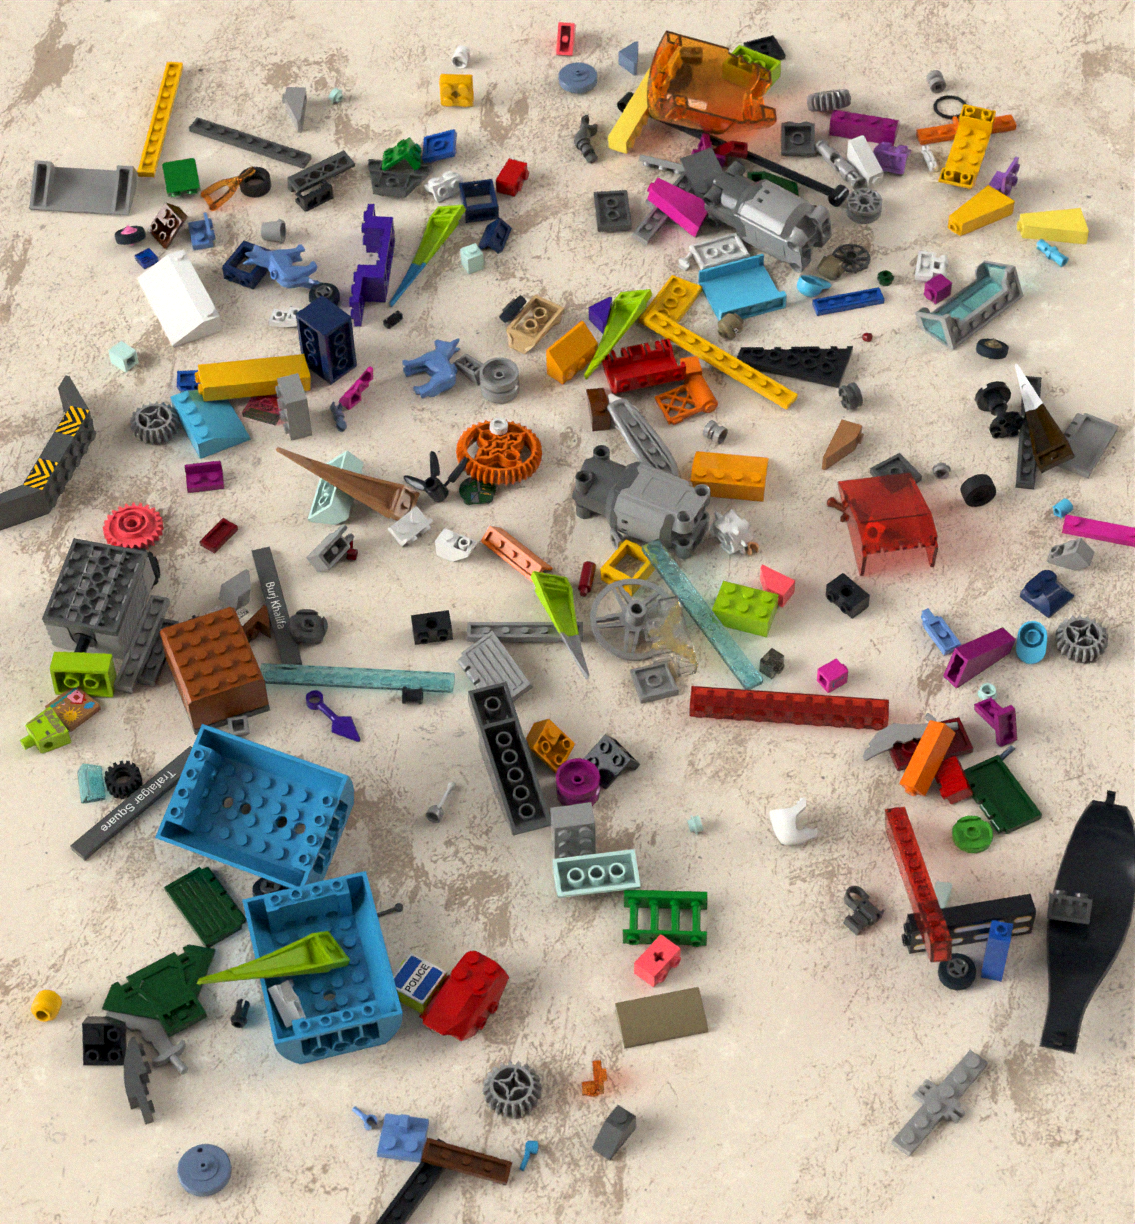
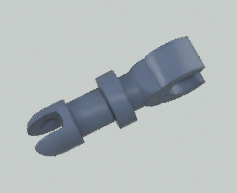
(338, 416)

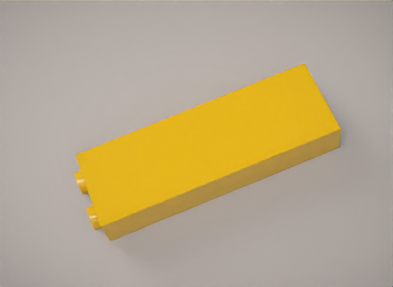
(249, 376)

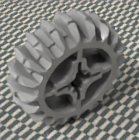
(828, 100)
(154, 423)
(1081, 639)
(503, 1081)

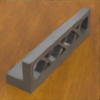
(320, 171)

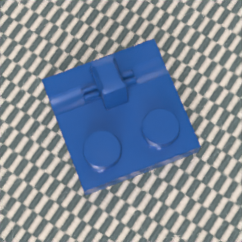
(439, 146)

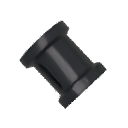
(412, 695)

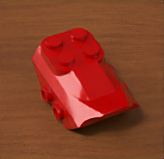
(466, 997)

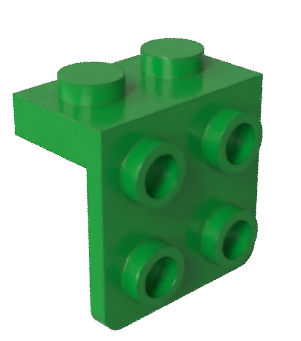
(404, 149)
(181, 177)

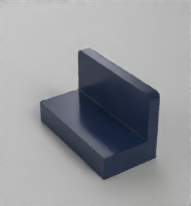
(495, 235)

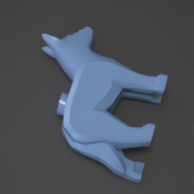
(281, 266)
(437, 366)

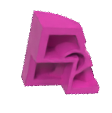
(353, 394)

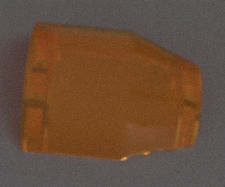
(707, 87)

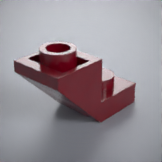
(732, 149)

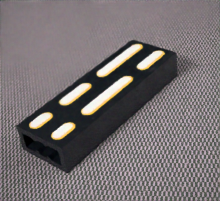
(972, 921)

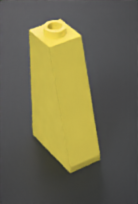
(1054, 225)

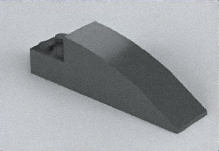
(508, 759)

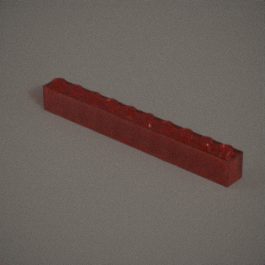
(789, 708)
(918, 885)

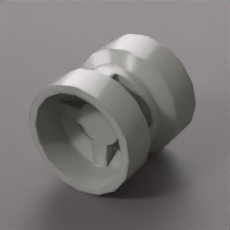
(936, 81)
(715, 432)

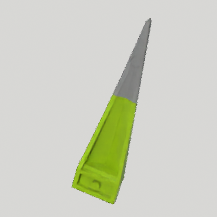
(557, 599)

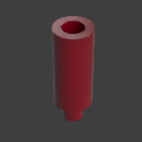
(586, 578)

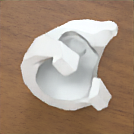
(785, 825)

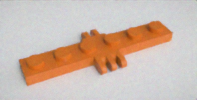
(948, 132)

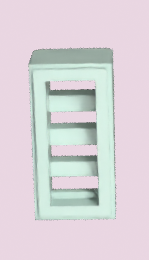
(943, 892)

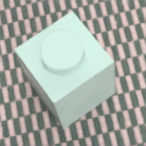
(472, 258)
(123, 356)

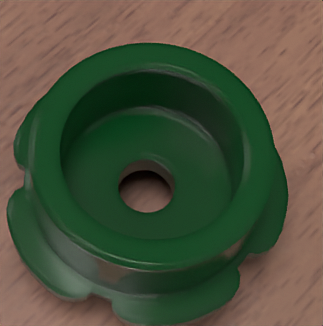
(885, 278)

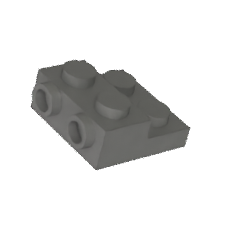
(797, 139)

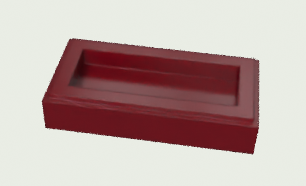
(218, 535)

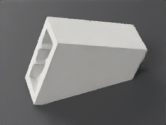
(864, 161)

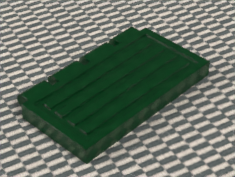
(1001, 795)
(206, 906)

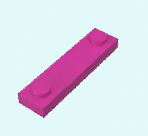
(1099, 530)

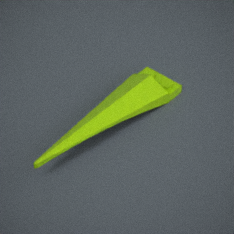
(623, 314)
(307, 955)

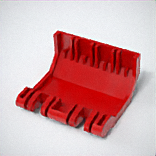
(642, 367)

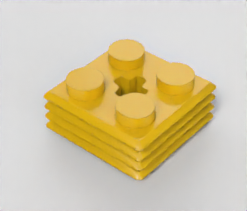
(456, 90)

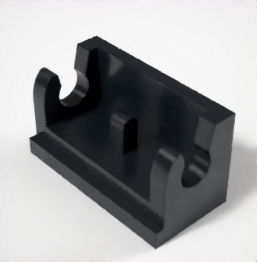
(315, 197)

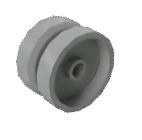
(499, 380)

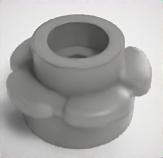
(941, 470)

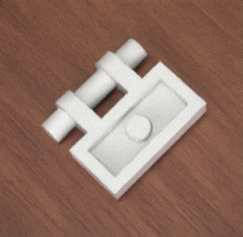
(925, 266)

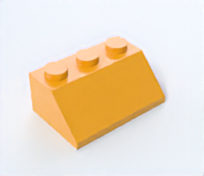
(571, 353)

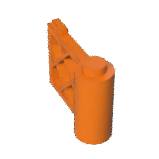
(700, 396)

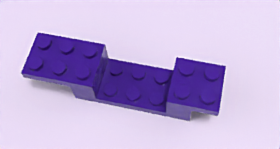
(373, 280)

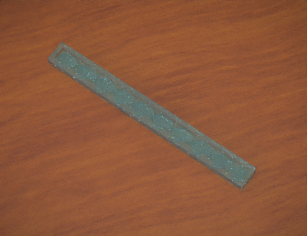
(702, 615)
(357, 677)

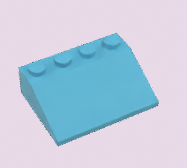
(208, 424)

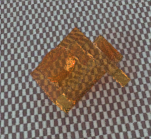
(595, 1087)

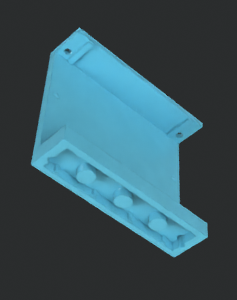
(741, 288)

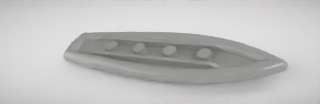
(642, 437)

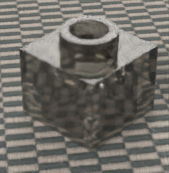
(772, 663)

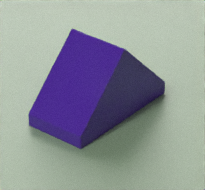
(600, 313)

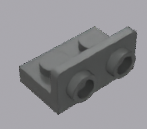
(1069, 908)

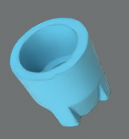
(1062, 508)

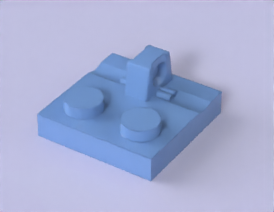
(402, 1137)

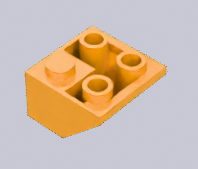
(549, 743)

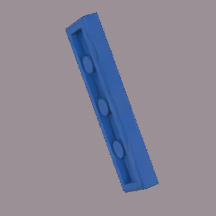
(848, 301)

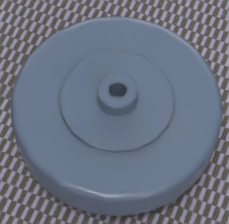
(578, 77)
(204, 1170)

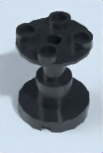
(995, 400)

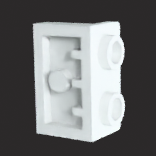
(409, 526)

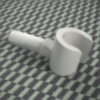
(684, 263)

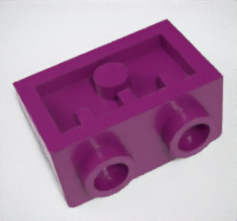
(204, 476)

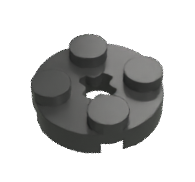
(304, 634)

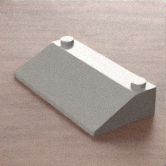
(83, 189)

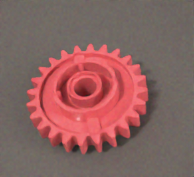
(133, 527)

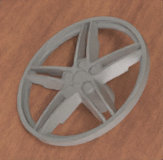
(631, 617)

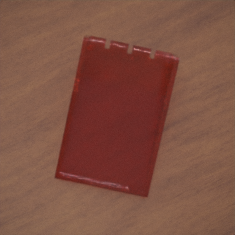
(885, 515)

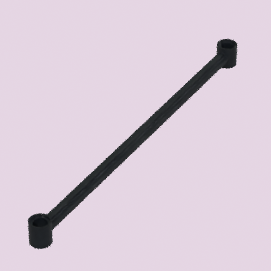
(835, 196)

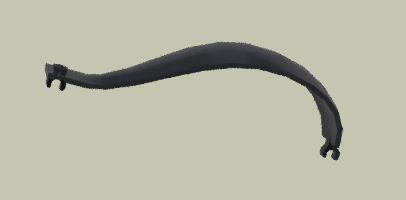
(1079, 955)

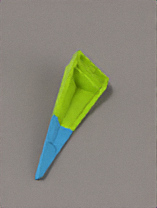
(438, 229)

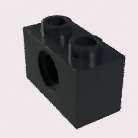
(847, 595)
(431, 627)

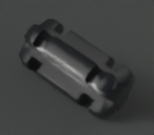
(393, 319)

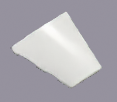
(287, 1002)

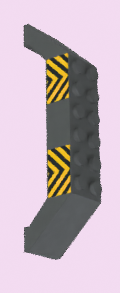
(54, 465)

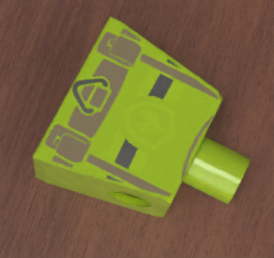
(46, 732)

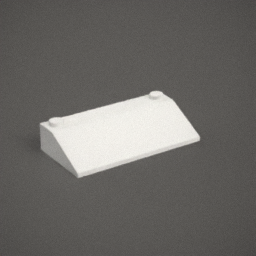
(180, 299)

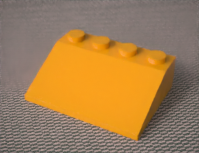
(731, 475)

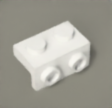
(444, 186)

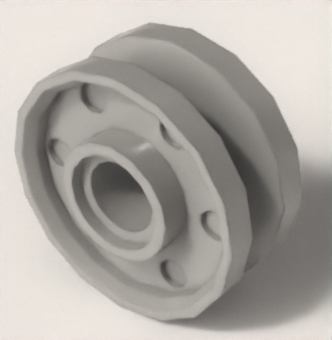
(864, 205)

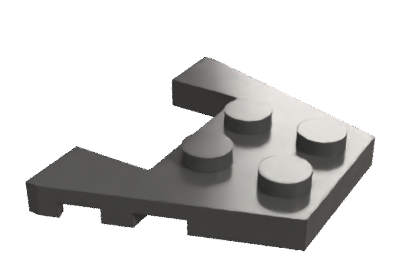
(395, 183)

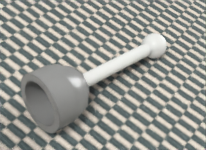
(435, 812)

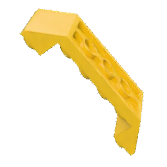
(968, 147)

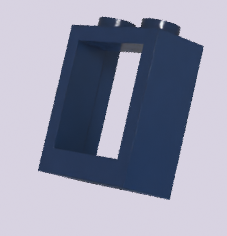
(479, 212)
(239, 276)

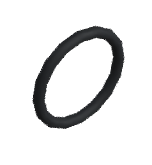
(947, 97)

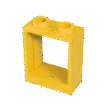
(610, 574)

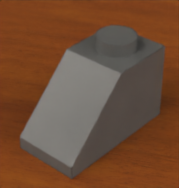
(614, 1132)

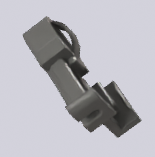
(863, 910)

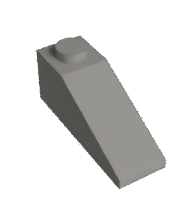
(295, 102)

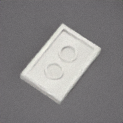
(719, 251)

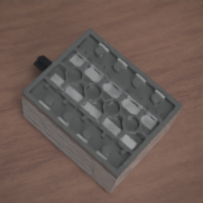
(98, 598)

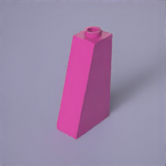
(679, 205)

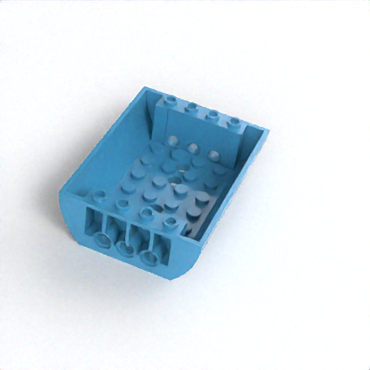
(275, 788)
(365, 992)

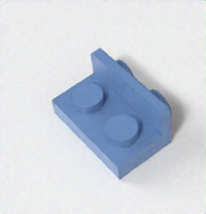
(201, 234)

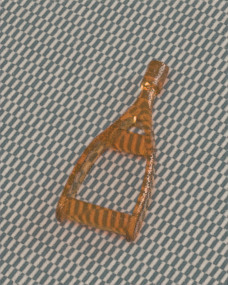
(233, 183)

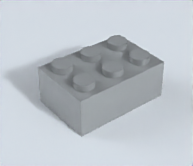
(293, 406)
(573, 830)

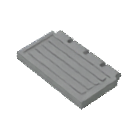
(1088, 440)
(491, 664)

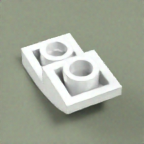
(283, 318)

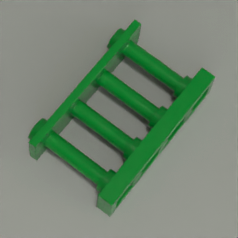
(665, 900)

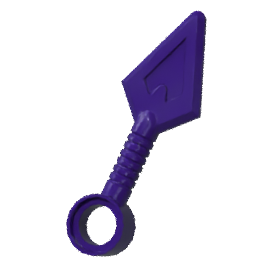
(341, 725)

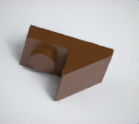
(258, 623)

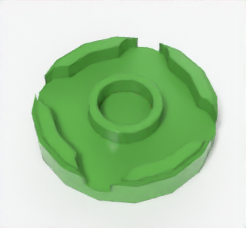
(972, 834)

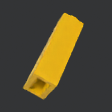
(981, 210)

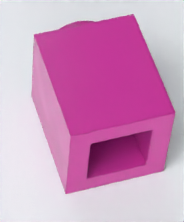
(832, 675)

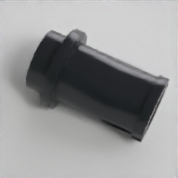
(239, 1018)

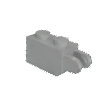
(330, 549)

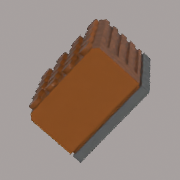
(214, 669)

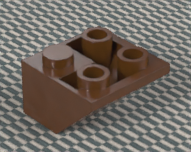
(167, 224)

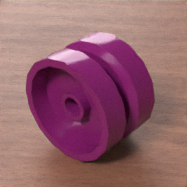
(577, 782)

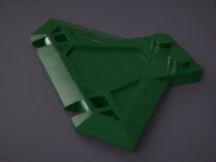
(165, 990)

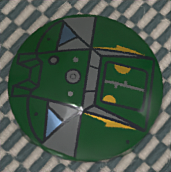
(476, 492)

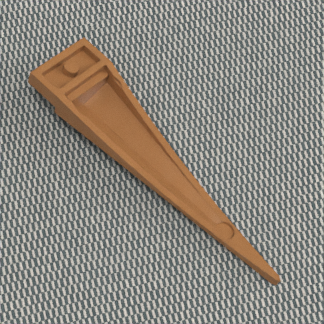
(383, 496)

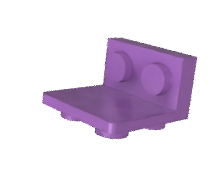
(892, 158)
(1004, 181)

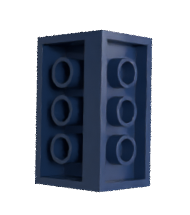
(326, 339)

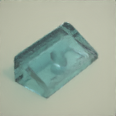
(91, 783)

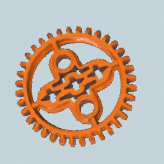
(499, 452)

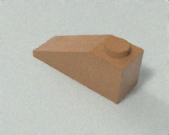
(843, 443)

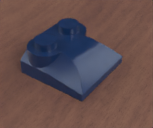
(1046, 593)

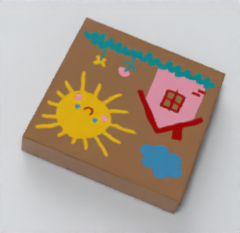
(74, 707)

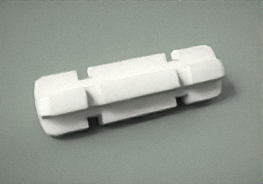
(929, 158)

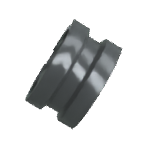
(850, 396)

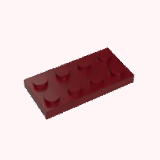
(960, 745)

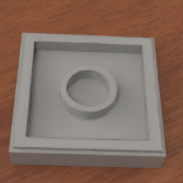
(654, 682)

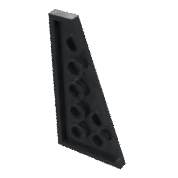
(803, 363)

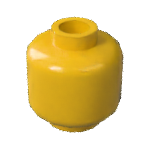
(46, 1005)

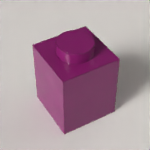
(937, 288)

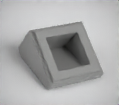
(616, 538)
(238, 725)

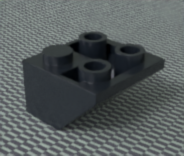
(103, 1041)

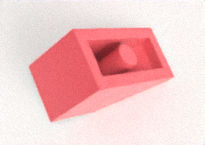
(565, 38)
(777, 583)

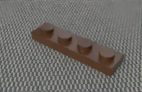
(466, 1161)

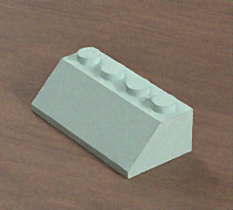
(331, 503)
(596, 873)

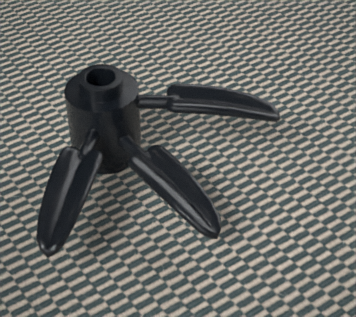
(432, 485)

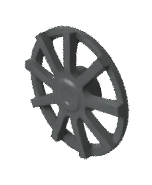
(851, 257)

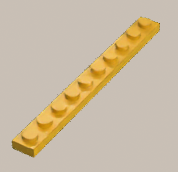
(160, 119)
(720, 359)

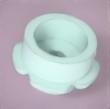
(336, 95)
(987, 688)
(695, 824)

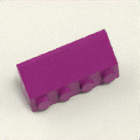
(873, 128)

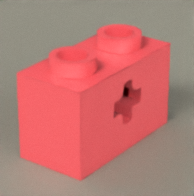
(657, 961)

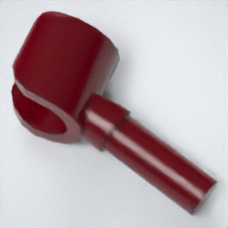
(352, 553)

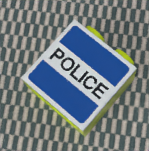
(417, 982)

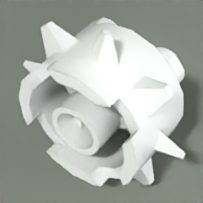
(731, 531)

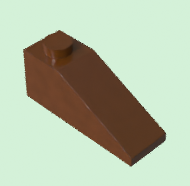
(598, 409)

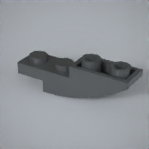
(136, 1078)

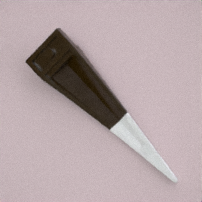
(1047, 440)

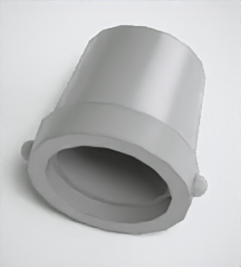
(274, 231)

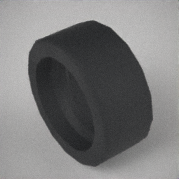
(259, 189)

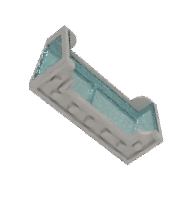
(973, 306)

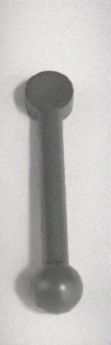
(398, 907)

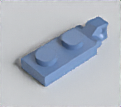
(939, 632)

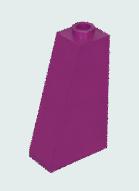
(977, 656)

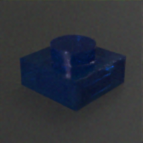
(146, 258)

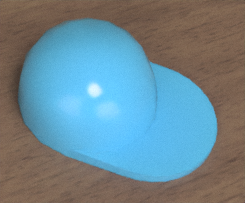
(811, 285)
(1031, 642)

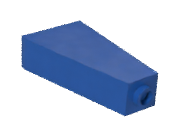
(996, 950)

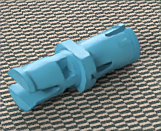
(1052, 253)

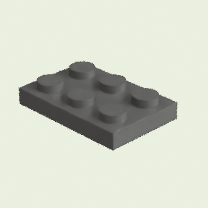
(612, 211)

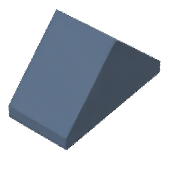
(629, 58)

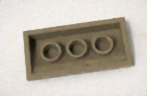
(661, 1017)

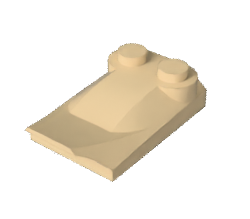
(533, 323)

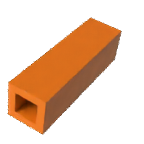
(927, 758)

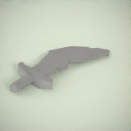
(898, 733)
(154, 1034)

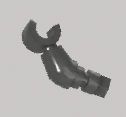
(582, 139)

